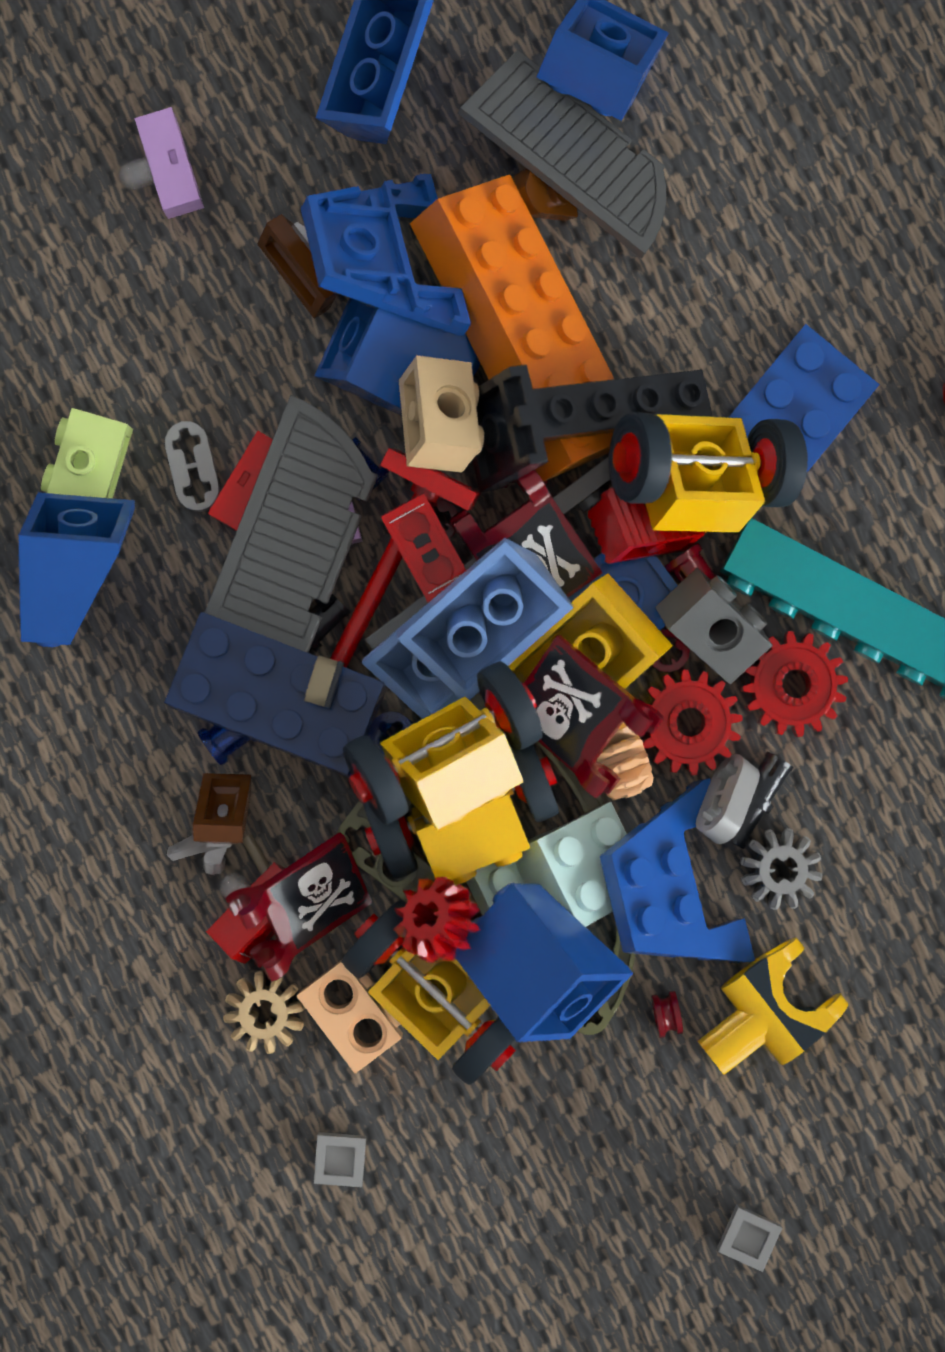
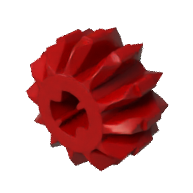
(419, 926)

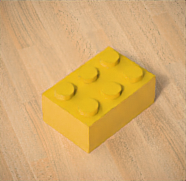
(607, 631)

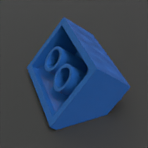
(373, 67)

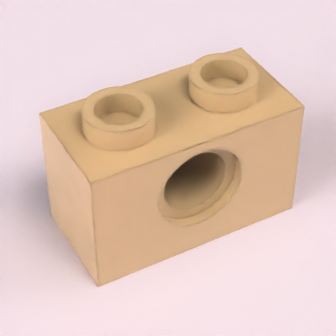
(440, 414)

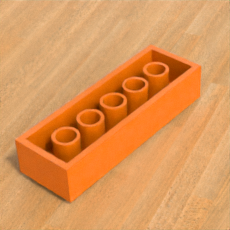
(514, 299)

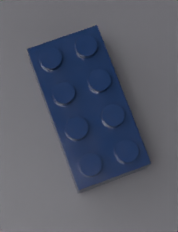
(260, 693)

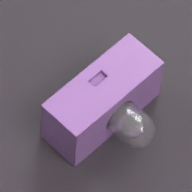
(164, 164)

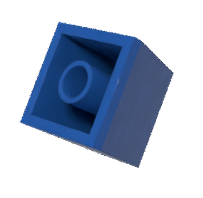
(377, 346)
(64, 561)
(539, 965)

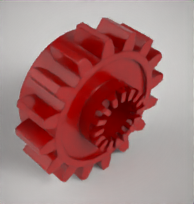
(819, 691)
(714, 728)

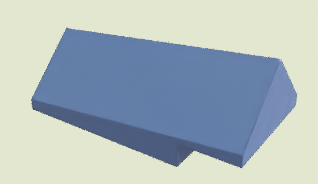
(475, 621)

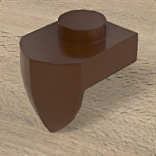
(542, 199)

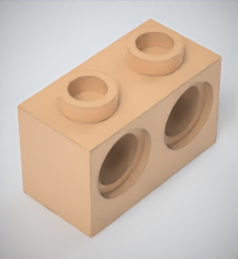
(340, 1020)

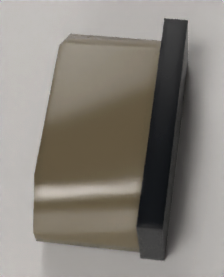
(324, 681)

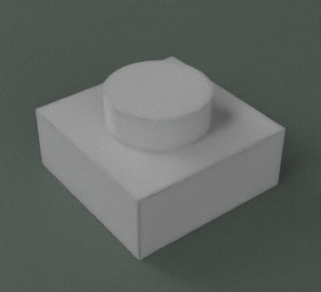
(340, 1159)
(749, 1238)

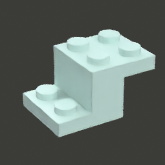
(563, 863)

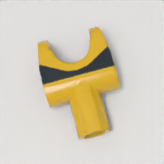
(766, 1015)

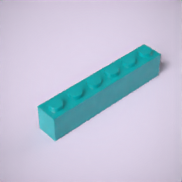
(838, 602)

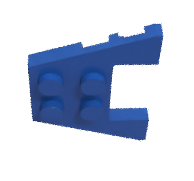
(364, 256)
(657, 892)

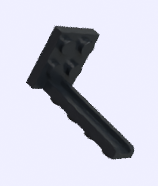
(522, 418)

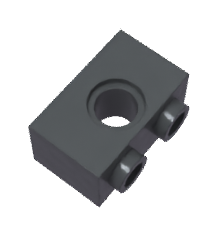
(725, 647)

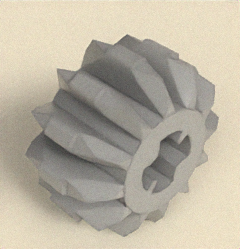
(780, 885)

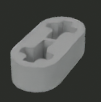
(181, 469)
(727, 799)

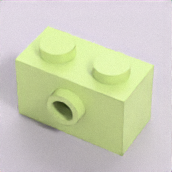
(88, 456)

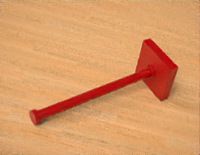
(433, 485)

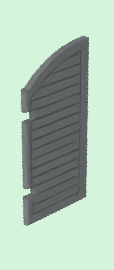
(572, 151)
(294, 529)

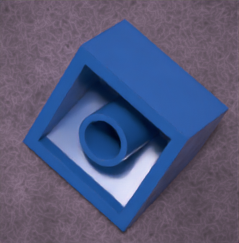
(601, 56)

